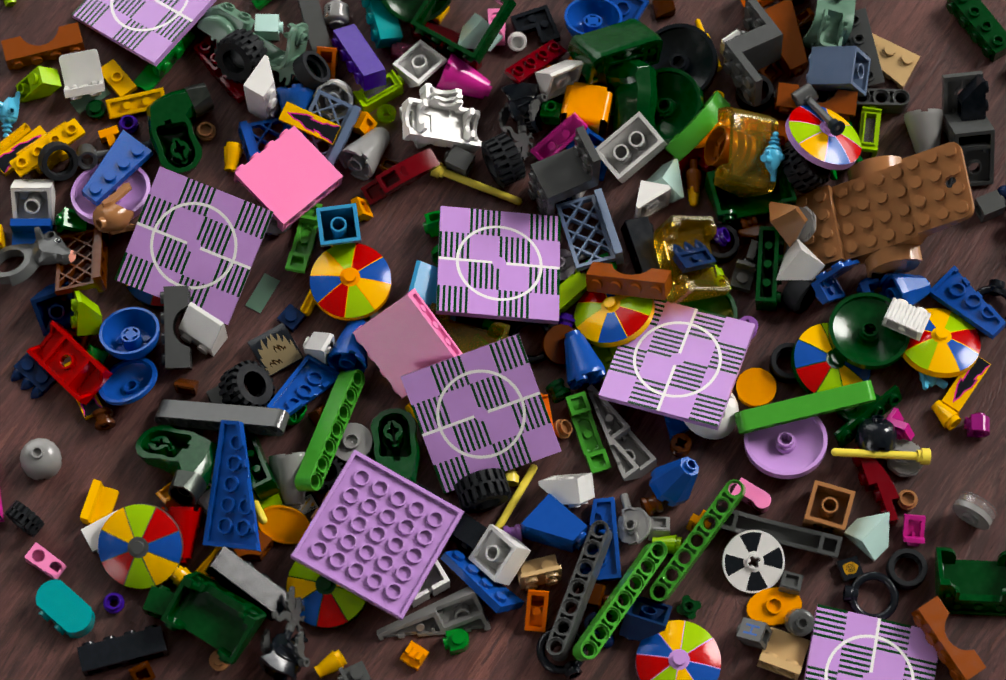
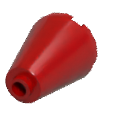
(189, 523)

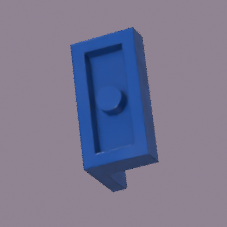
(24, 229)

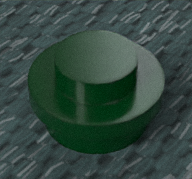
(95, 109)

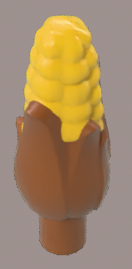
(693, 179)

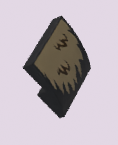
(275, 349)

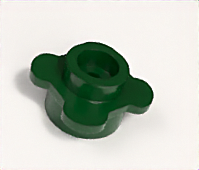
(689, 613)

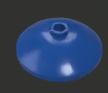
(129, 382)

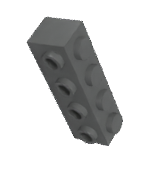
(862, 38)

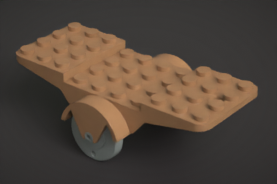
(889, 209)

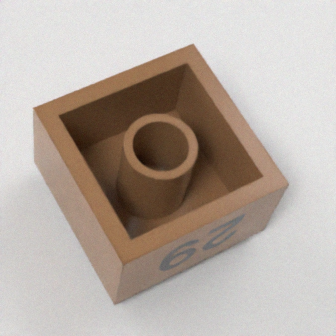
(828, 508)

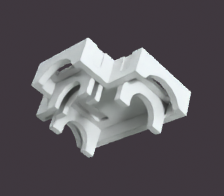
(440, 119)

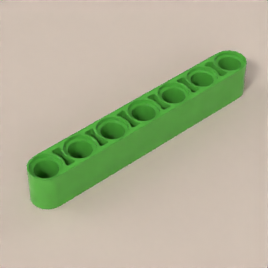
(805, 407)
(329, 430)
(707, 535)
(612, 605)

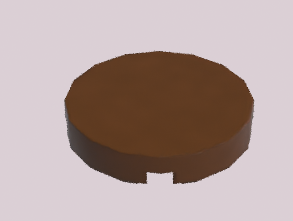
(553, 343)

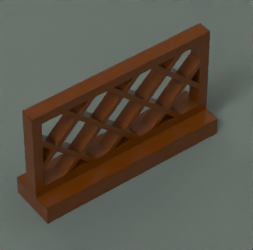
(97, 258)

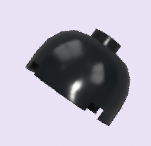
(876, 434)

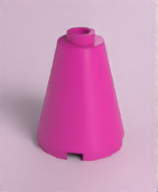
(463, 76)

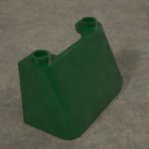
(613, 46)
(731, 207)
(970, 585)
(213, 615)

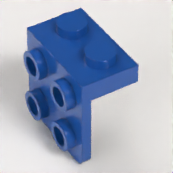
(827, 286)

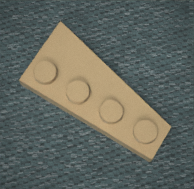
(895, 61)

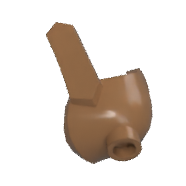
(111, 217)

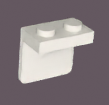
(82, 74)

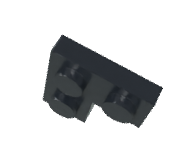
(537, 20)

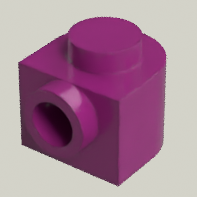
(977, 425)

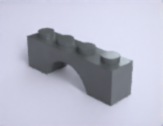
(175, 301)

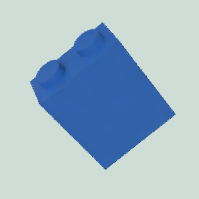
(554, 526)

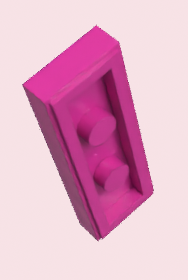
(558, 138)

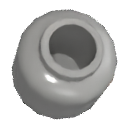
(336, 14)

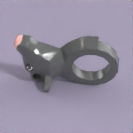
(44, 251)

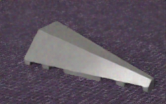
(629, 452)
(458, 610)

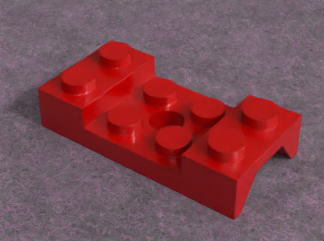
(83, 375)

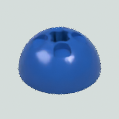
(590, 15)
(130, 333)

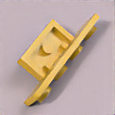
(29, 158)

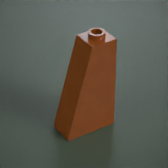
(793, 53)

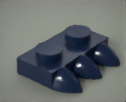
(692, 257)
(33, 375)

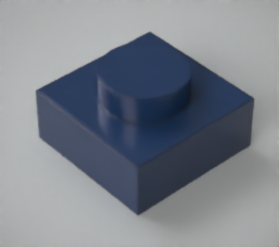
(291, 317)

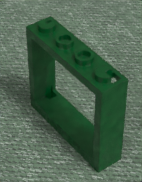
(428, 7)

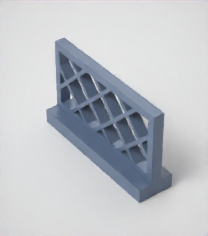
(347, 124)
(604, 221)

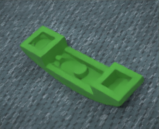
(698, 127)
(303, 242)
(587, 433)

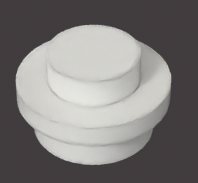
(517, 41)

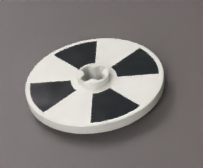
(769, 562)

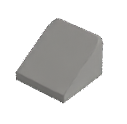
(659, 527)

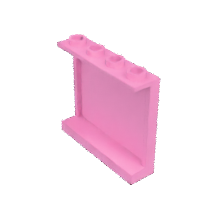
(288, 177)
(405, 339)

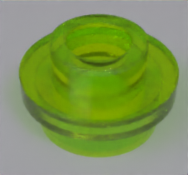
(386, 108)

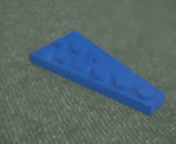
(231, 506)

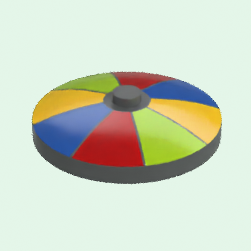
(140, 546)

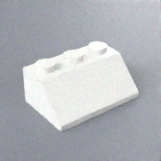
(261, 91)
(630, 147)

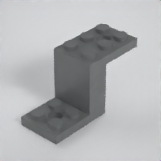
(752, 51)
(973, 136)
(564, 174)

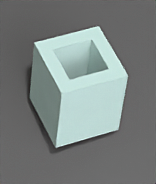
(268, 26)

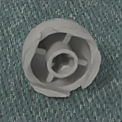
(40, 459)

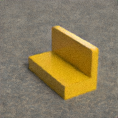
(98, 503)

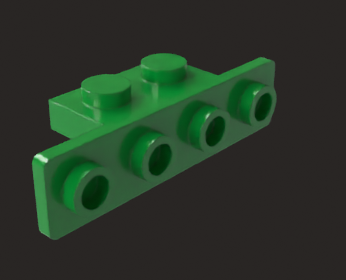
(152, 75)

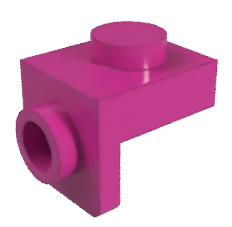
(903, 429)
(913, 529)

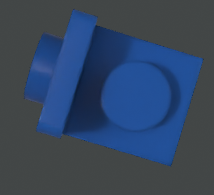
(867, 285)

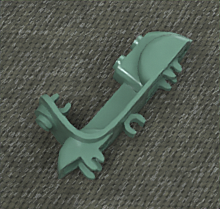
(225, 18)
(830, 24)

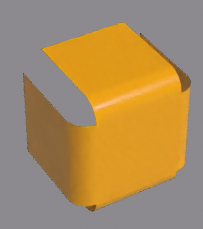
(589, 103)

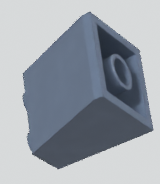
(838, 69)

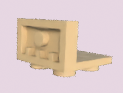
(539, 572)
(784, 654)

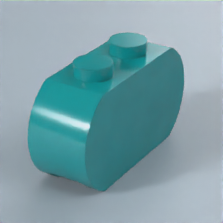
(65, 609)

